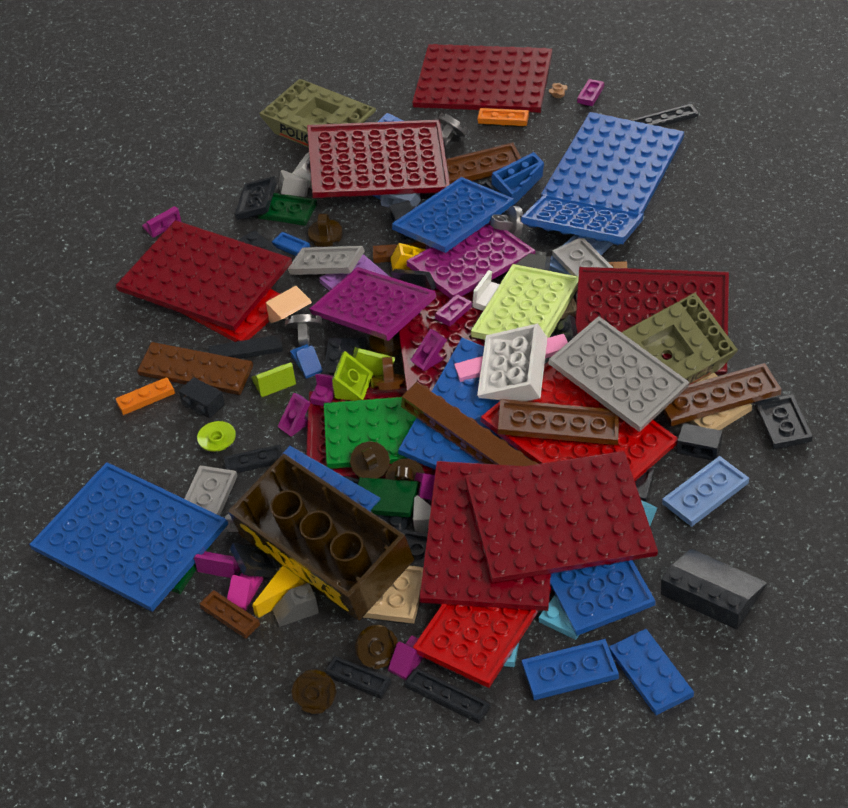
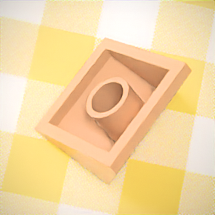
(286, 304)

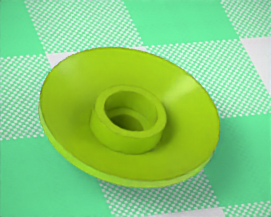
(216, 436)

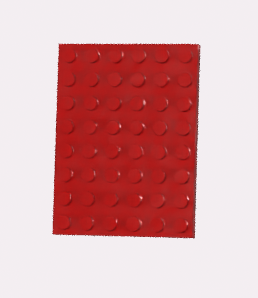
(641, 447)

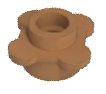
(558, 90)

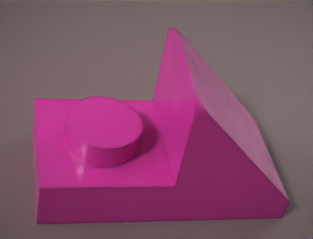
(243, 589)

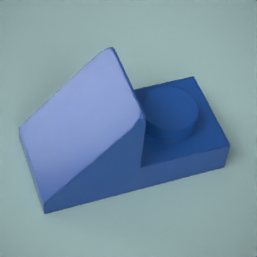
(307, 360)

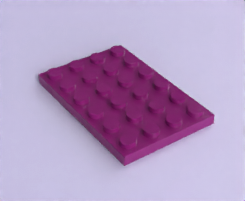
(468, 262)
(373, 303)

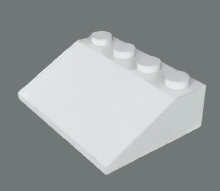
(513, 364)

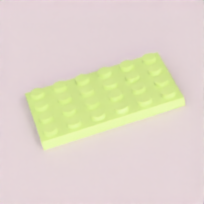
(526, 299)

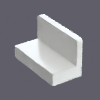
(484, 291)

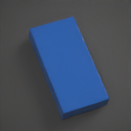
(289, 243)

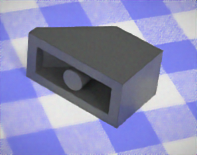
(538, 260)
(296, 605)

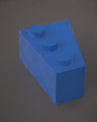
(518, 176)

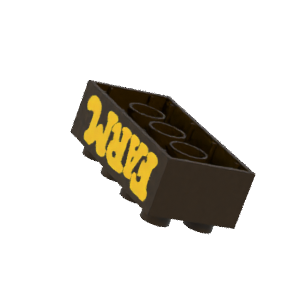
(322, 536)

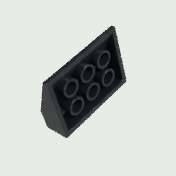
(712, 588)

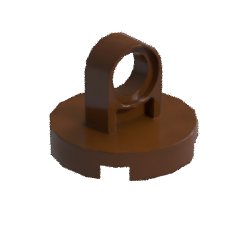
(389, 380)

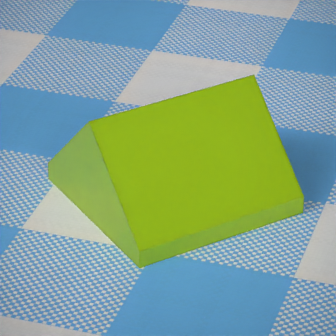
(370, 360)
(274, 379)
(351, 379)

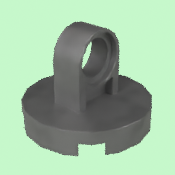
(451, 127)
(509, 222)
(303, 323)

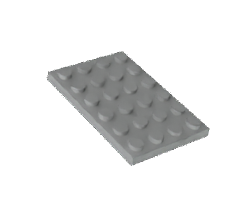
(618, 373)

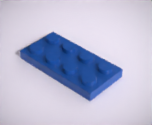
(570, 669)
(651, 672)

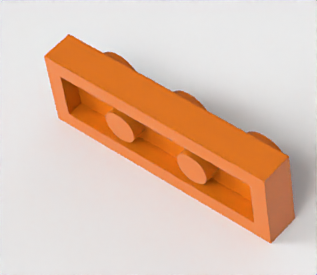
(503, 117)
(145, 396)

